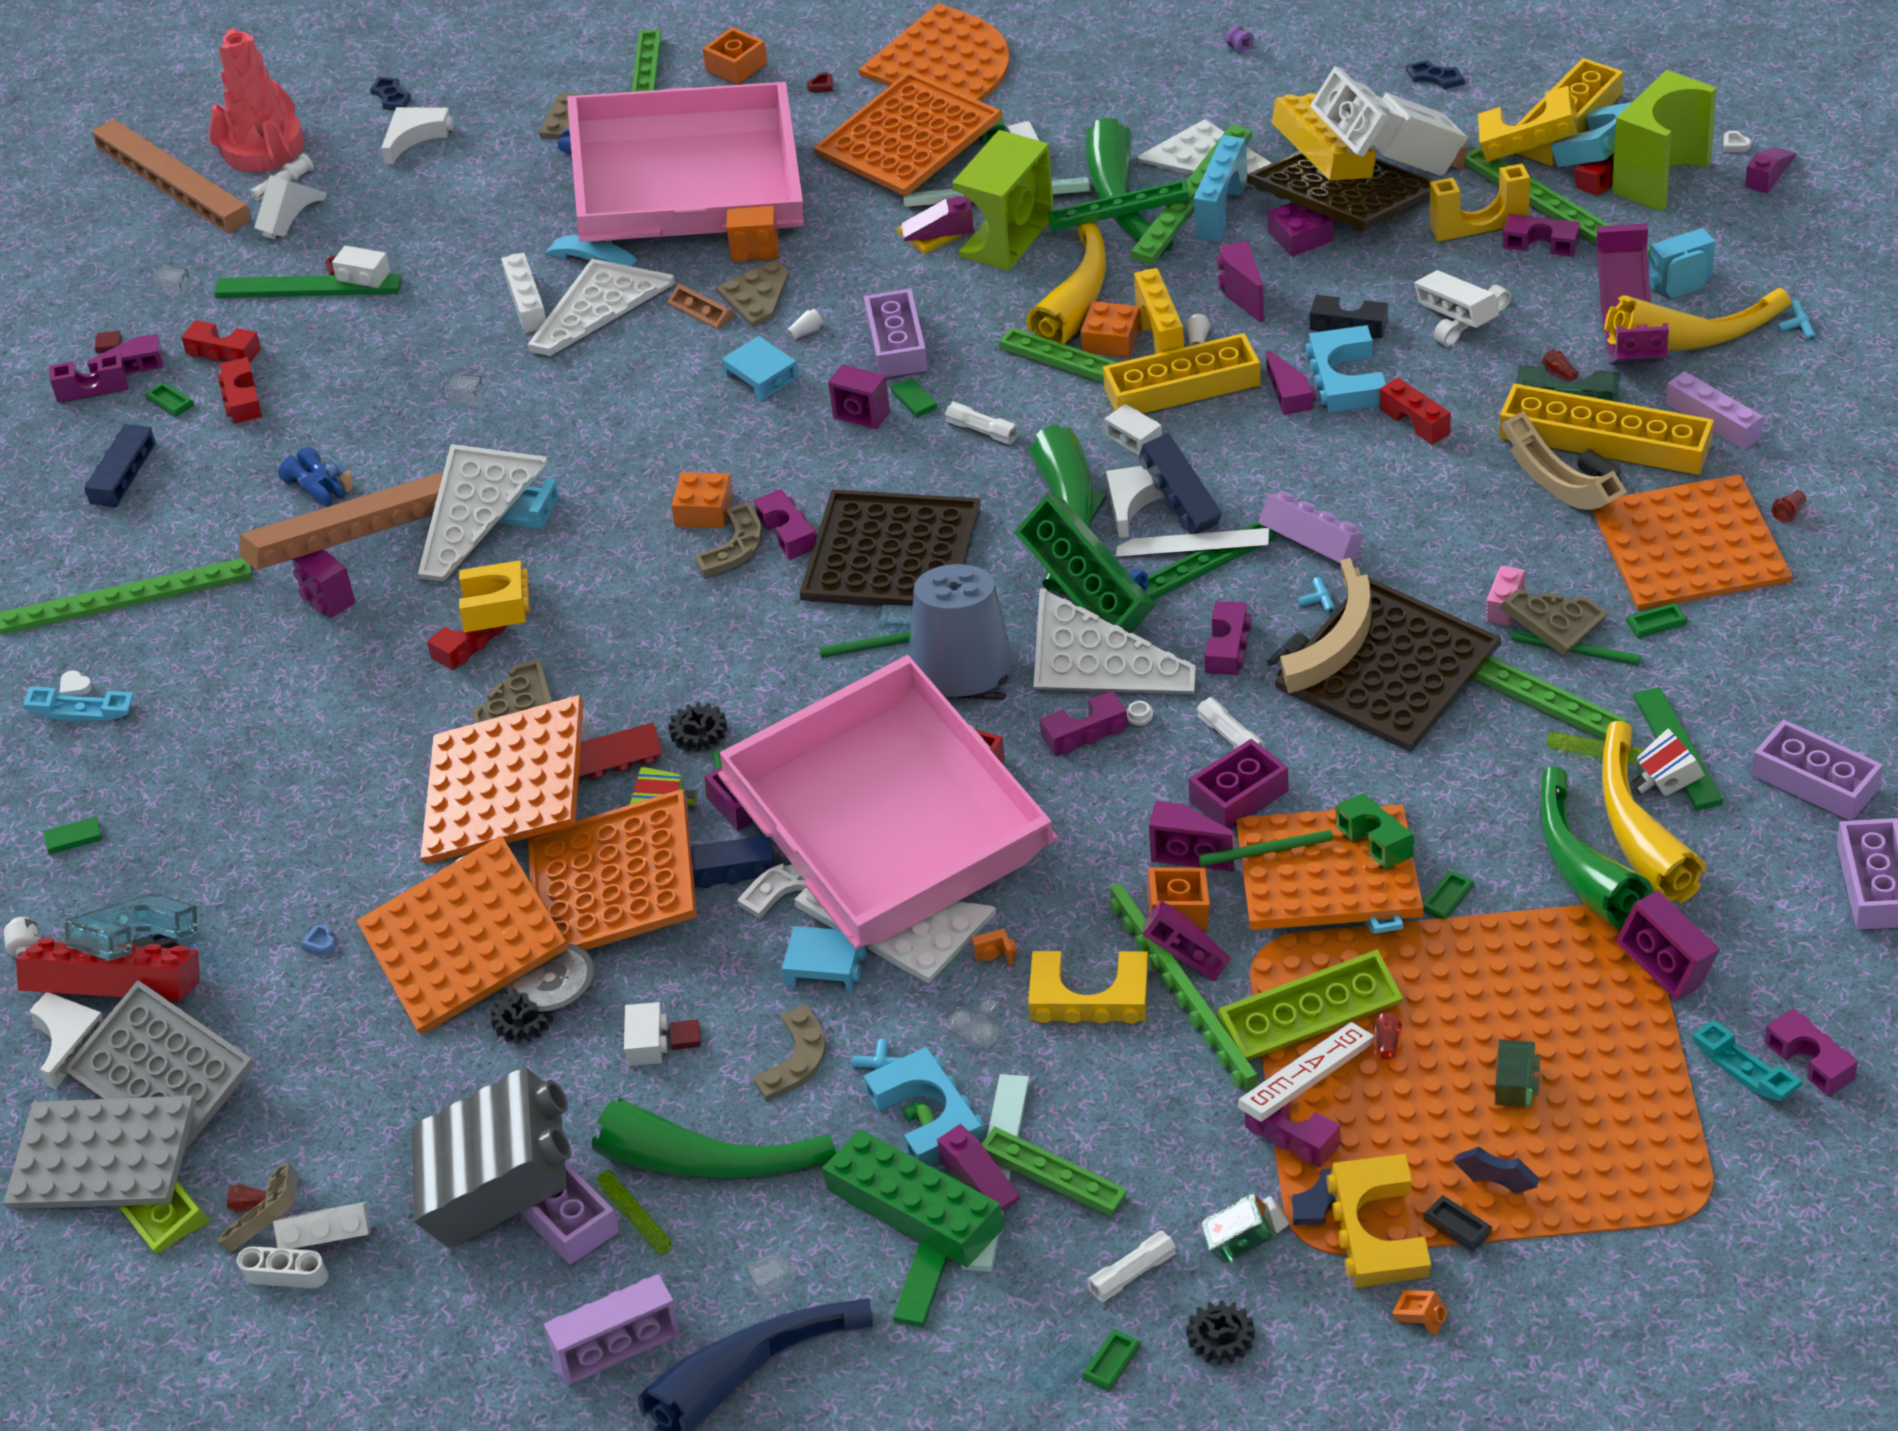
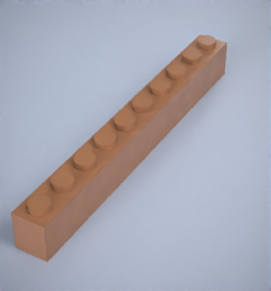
(171, 176)
(340, 523)

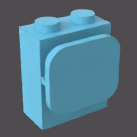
(1681, 263)

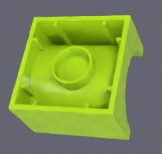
(1662, 129)
(1013, 191)

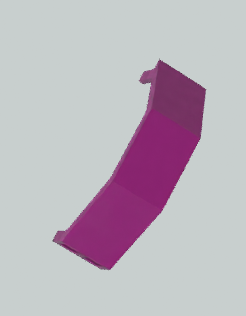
(1623, 272)

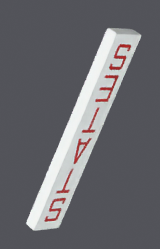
(1305, 1071)

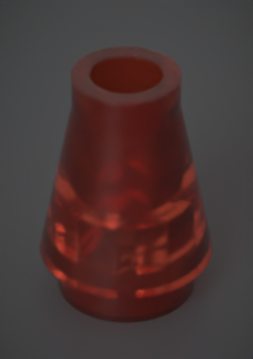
(1558, 365)
(1787, 507)
(1387, 1034)
(244, 1198)

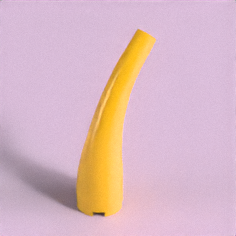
(1066, 307)
(1692, 331)
(1644, 842)

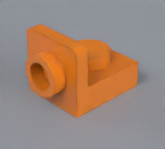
(993, 944)
(1420, 1307)

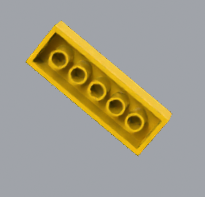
(1591, 88)
(1318, 140)
(1183, 375)

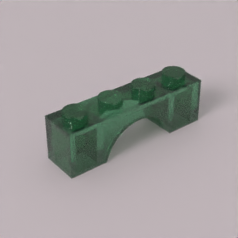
(1599, 385)

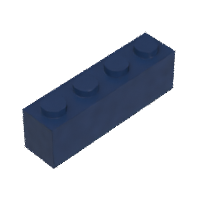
(120, 465)
(1179, 484)
(731, 861)

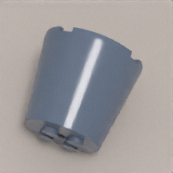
(959, 630)

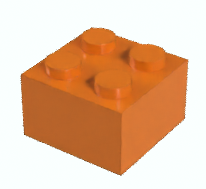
(735, 55)
(752, 233)
(1110, 329)
(702, 499)
(1181, 889)

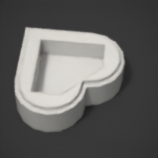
(1736, 142)
(74, 684)

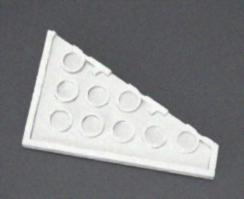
(1188, 149)
(594, 299)
(471, 499)
(1092, 655)
(926, 945)

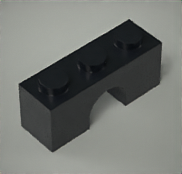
(1328, 316)

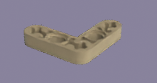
(279, 1198)

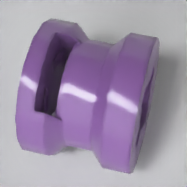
(1239, 38)

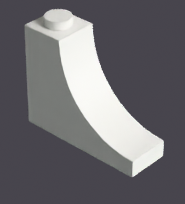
(412, 127)
(282, 204)
(1128, 493)
(68, 1027)

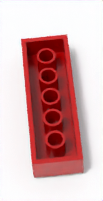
(60, 969)

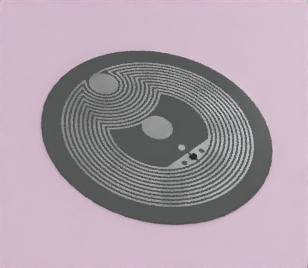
(557, 980)

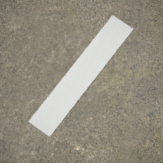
(1194, 542)

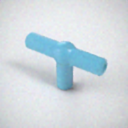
(1801, 319)
(1322, 595)
(876, 1061)

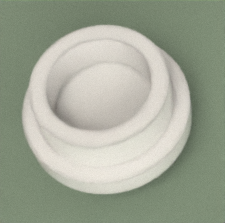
(1139, 713)

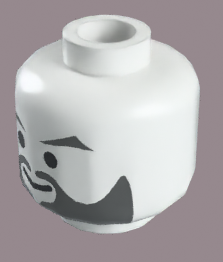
(20, 935)

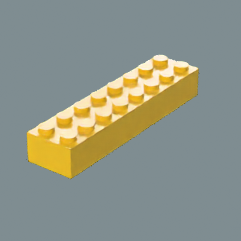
(1613, 428)

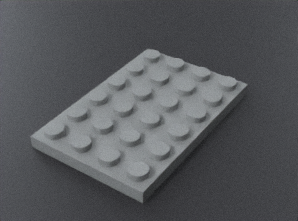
(159, 1052)
(101, 1152)

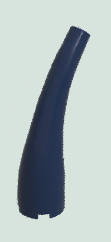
(704, 1379)

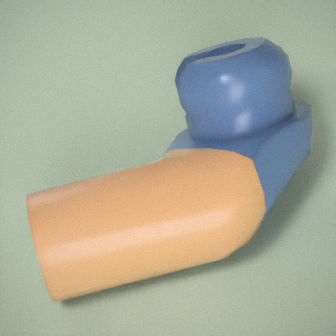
(344, 475)

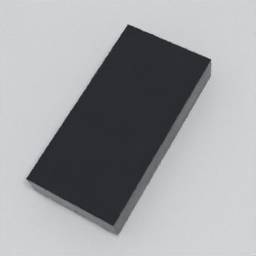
(1457, 1223)

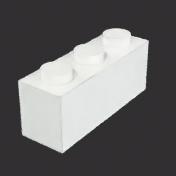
(322, 1226)

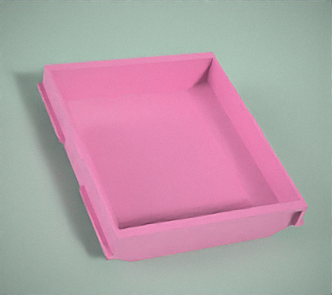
(681, 160)
(885, 802)

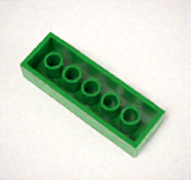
(1083, 564)
(914, 1197)

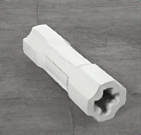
(967, 418)
(1218, 718)
(1149, 1254)

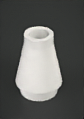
(806, 324)
(1197, 329)

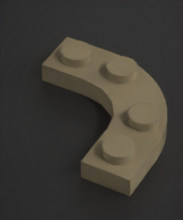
(739, 548)
(804, 1060)

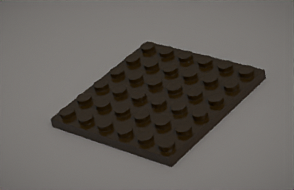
(1347, 201)
(882, 542)
(1404, 670)

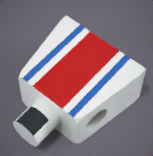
(1666, 766)

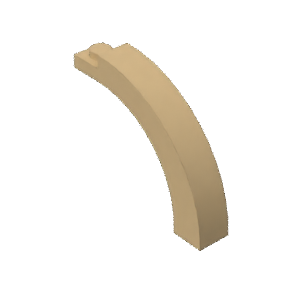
(1553, 474)
(1341, 644)

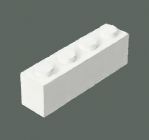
(524, 292)
(1457, 298)

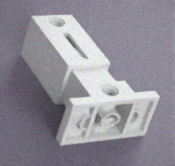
(1389, 123)

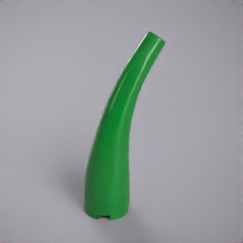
(1109, 167)
(1066, 473)
(1593, 877)
(660, 1146)

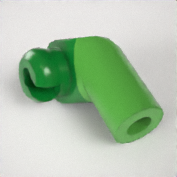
(920, 1112)

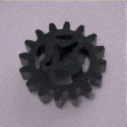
(697, 727)
(519, 1022)
(1221, 1329)

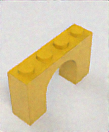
(1553, 124)
(1451, 222)
(1157, 311)
(494, 596)
(1121, 1002)
(1369, 1258)

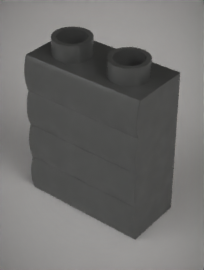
(489, 1157)

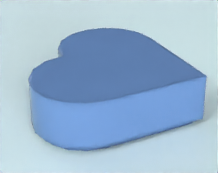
(319, 940)

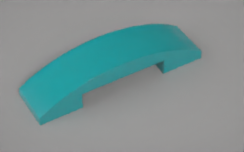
(1747, 1069)

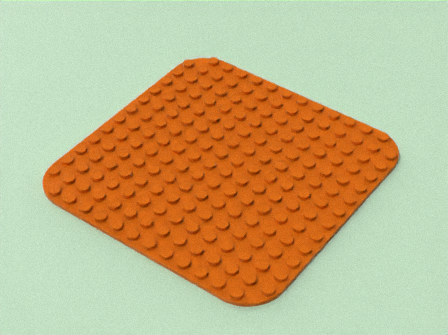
(1614, 1099)

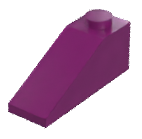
(1767, 168)
(945, 218)
(137, 353)
(1289, 385)
(1184, 940)
(974, 1166)

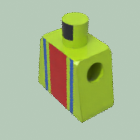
(657, 783)

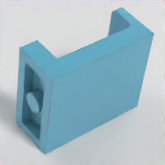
(761, 367)
(533, 506)
(823, 956)

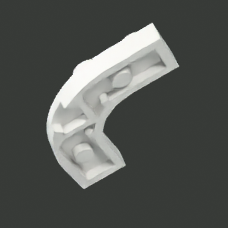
(769, 888)

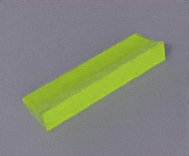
(1310, 1005)
(167, 1223)

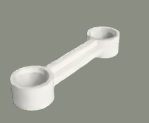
(1449, 331)

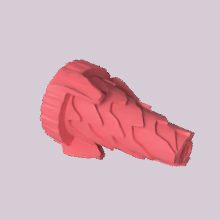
(259, 121)

